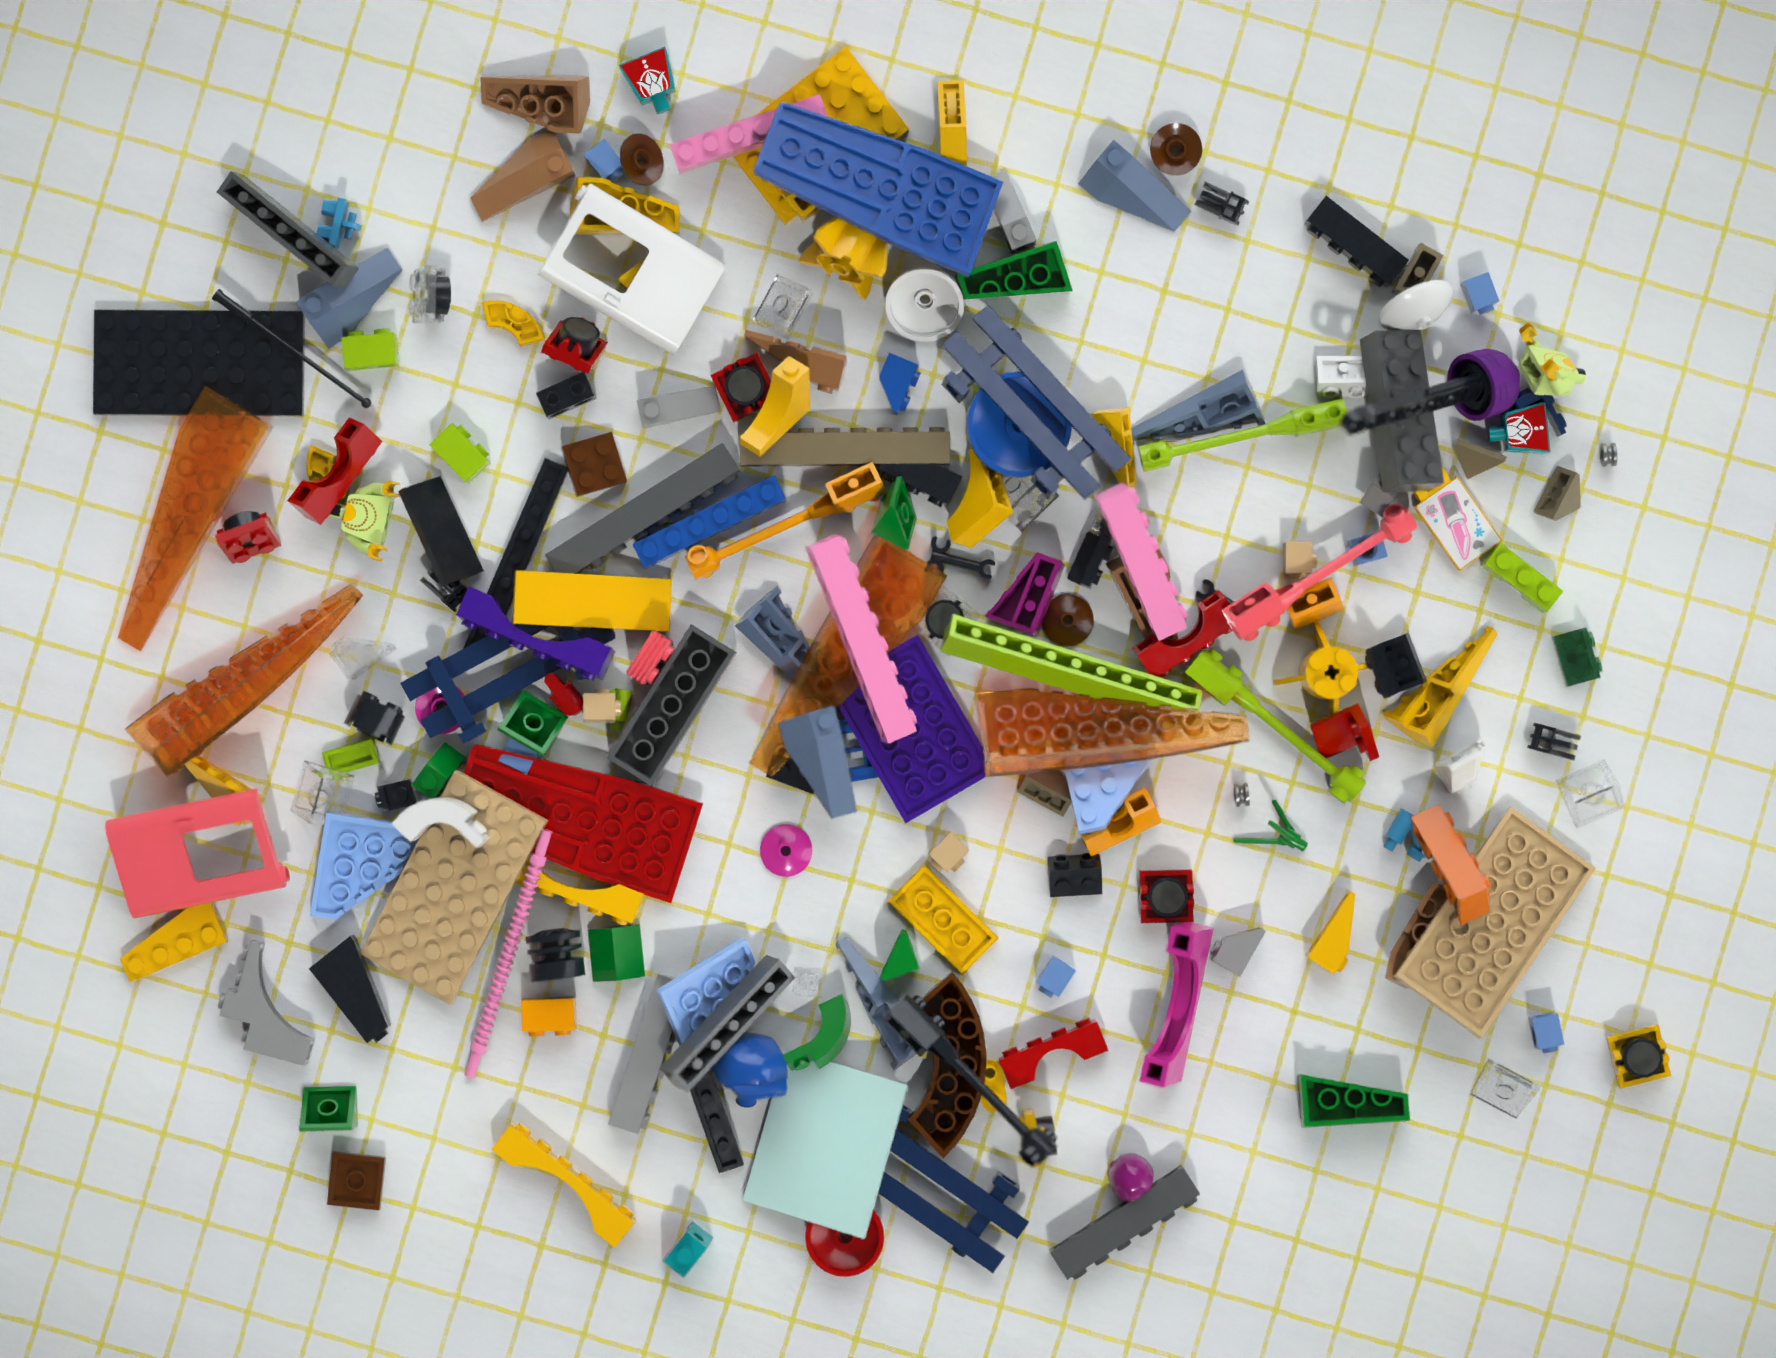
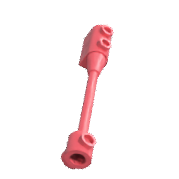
(1266, 605)

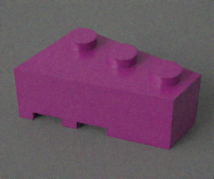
(1029, 596)

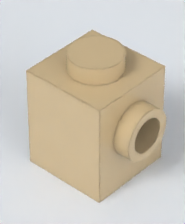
(1298, 559)
(600, 707)
(948, 853)

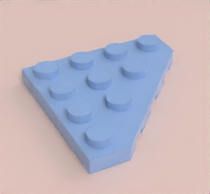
(1101, 791)
(356, 861)
(703, 987)

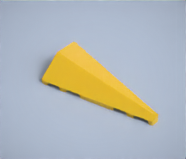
(1430, 707)

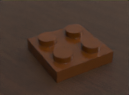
(593, 464)
(356, 1180)

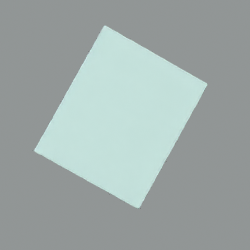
(827, 1146)

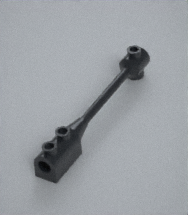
(926, 1033)

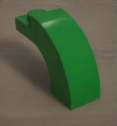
(828, 1041)

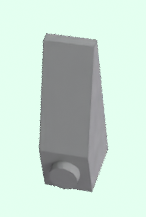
(1012, 217)
(677, 406)

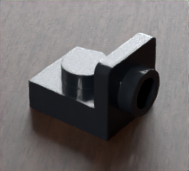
(395, 795)

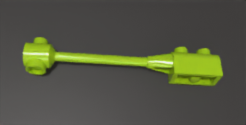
(1296, 422)
(1226, 685)

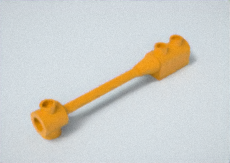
(842, 496)

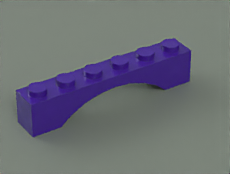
(582, 654)

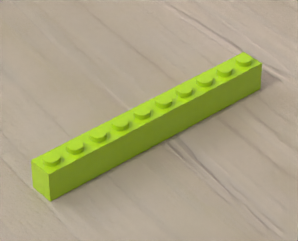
(1061, 666)

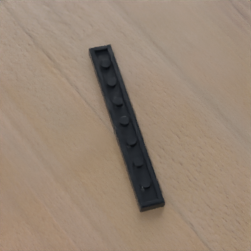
(524, 537)

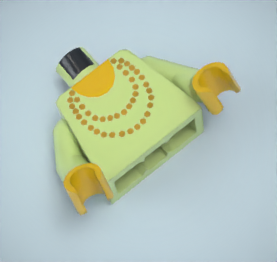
(1545, 369)
(367, 517)

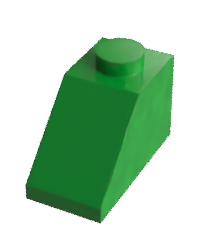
(438, 771)

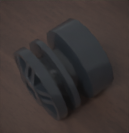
(555, 955)

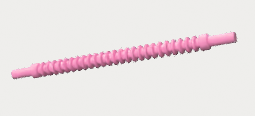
(479, 1045)

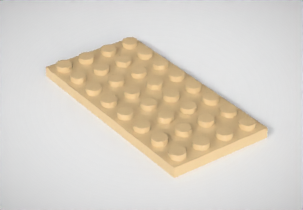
(453, 892)
(1478, 964)

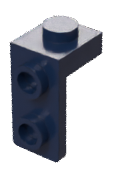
(1556, 420)

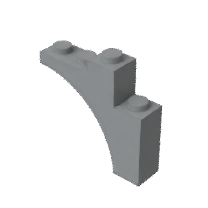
(250, 1003)

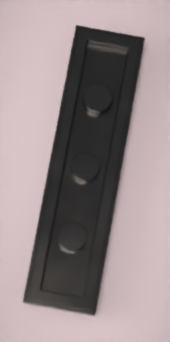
(716, 1124)

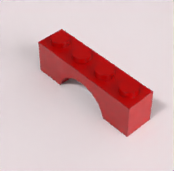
(354, 448)
(1162, 655)
(1021, 1064)

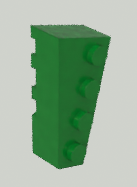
(1024, 273)
(1340, 1103)

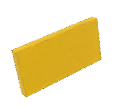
(943, 919)

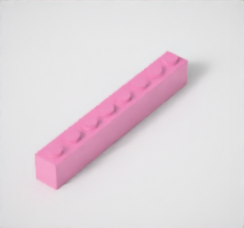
(861, 639)

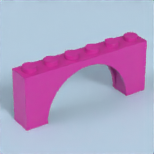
(1189, 949)

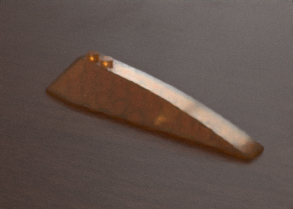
(201, 478)
(898, 594)
(189, 722)
(1056, 732)

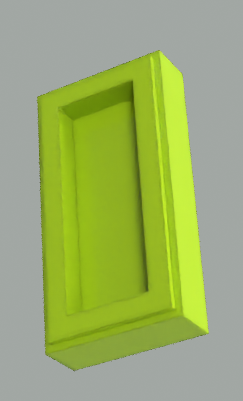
(352, 756)

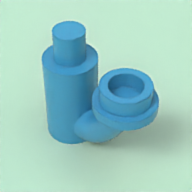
(1398, 832)

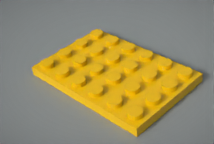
(847, 97)

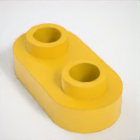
(995, 1083)

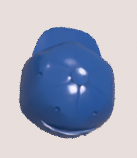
(753, 1069)

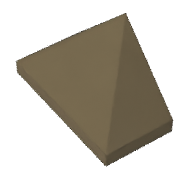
(1474, 458)
(1560, 495)
(1047, 790)

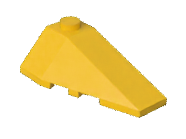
(658, 210)
(216, 781)

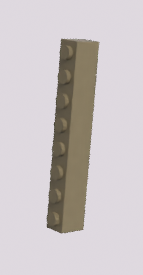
(854, 448)

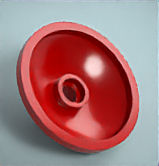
(844, 1256)

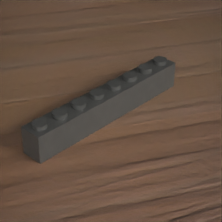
(644, 512)

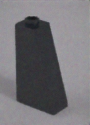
(352, 988)

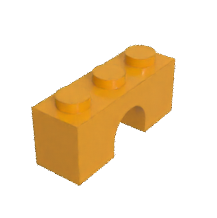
(1135, 817)

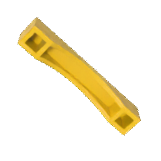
(615, 900)
(607, 1217)

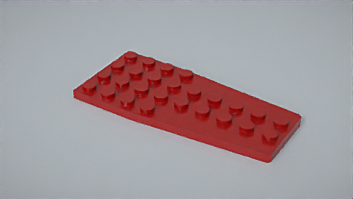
(599, 820)

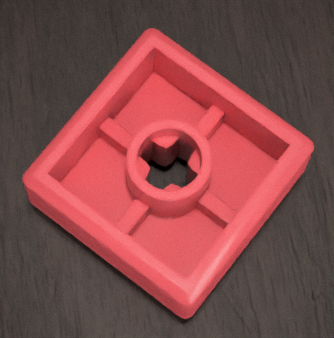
(650, 657)

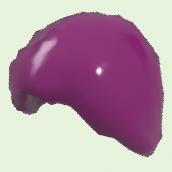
(1130, 1176)

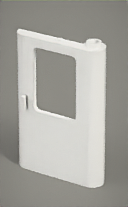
(665, 289)

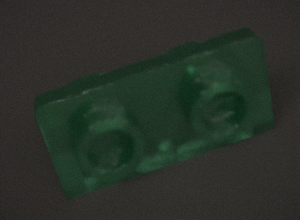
(1577, 656)

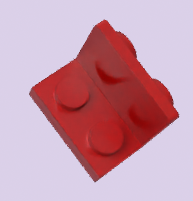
(1343, 732)

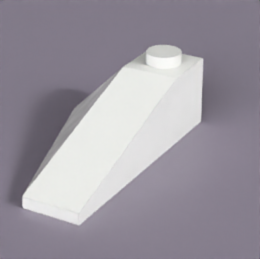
(1461, 768)

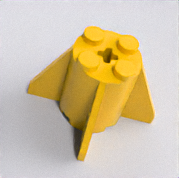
(849, 253)
(1316, 662)

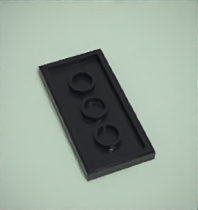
(440, 531)

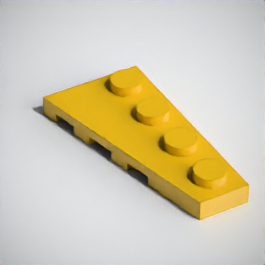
(179, 939)

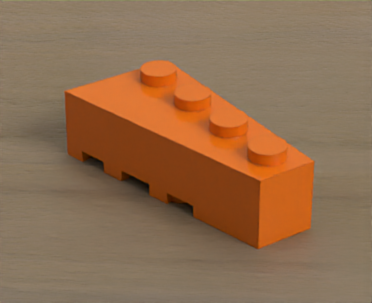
(1452, 863)

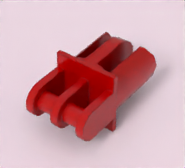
(565, 696)

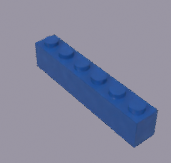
(709, 522)

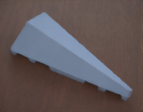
(1219, 406)
(774, 633)
(877, 1002)

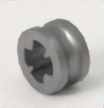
(1608, 454)
(1241, 795)

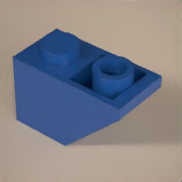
(896, 380)

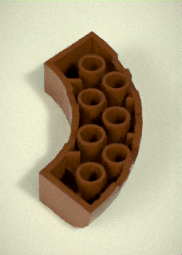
(950, 1098)

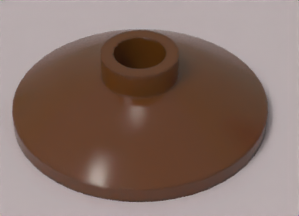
(1185, 139)
(641, 159)
(1068, 634)

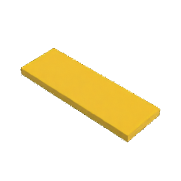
(592, 601)

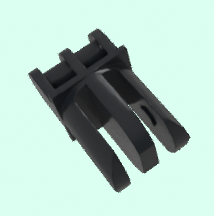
(1221, 203)
(446, 591)
(1551, 741)

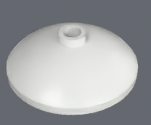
(1417, 306)
(922, 318)

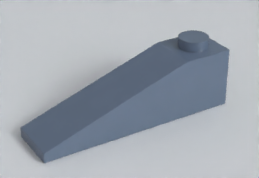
(1127, 185)
(339, 310)
(819, 753)

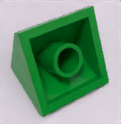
(895, 516)
(533, 723)
(616, 953)
(901, 959)
(329, 1109)

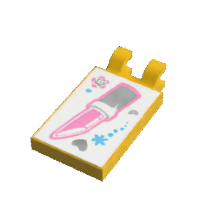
(1456, 521)

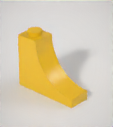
(952, 120)
(784, 406)
(982, 506)

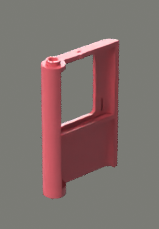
(157, 866)

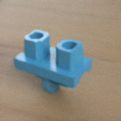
(338, 210)

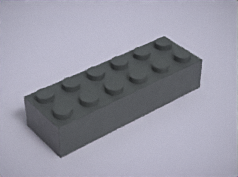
(1410, 447)
(671, 705)

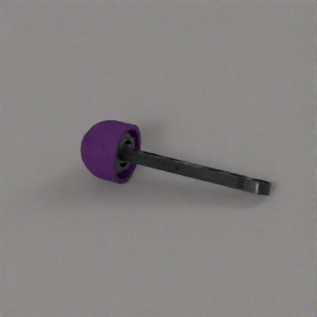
(1476, 384)

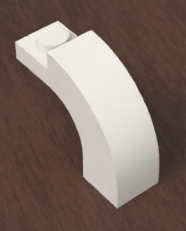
(420, 816)

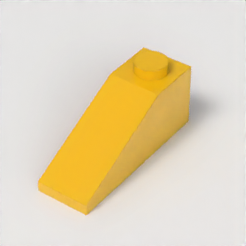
(1119, 424)
(1333, 941)

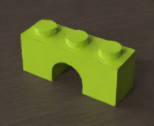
(1524, 578)

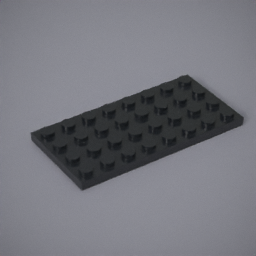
(166, 358)

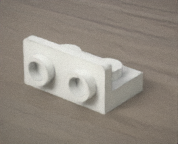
(1340, 377)

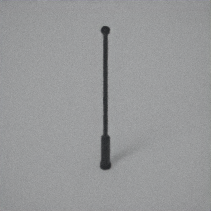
(248, 317)

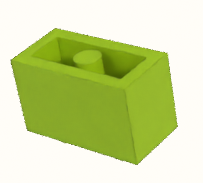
(370, 350)
(460, 452)

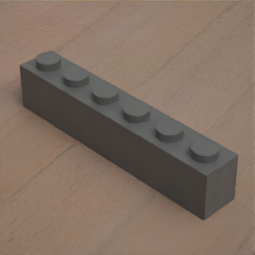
(287, 230)
(727, 1023)
(1123, 1223)

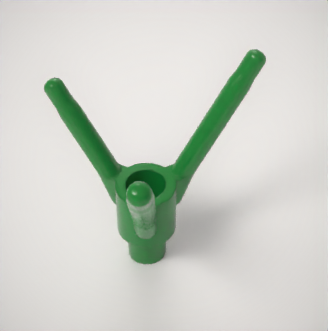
(1287, 835)

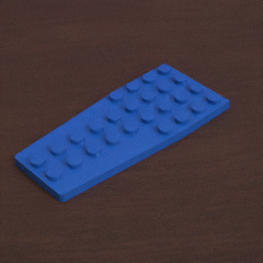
(881, 185)

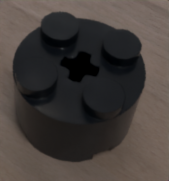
(374, 718)

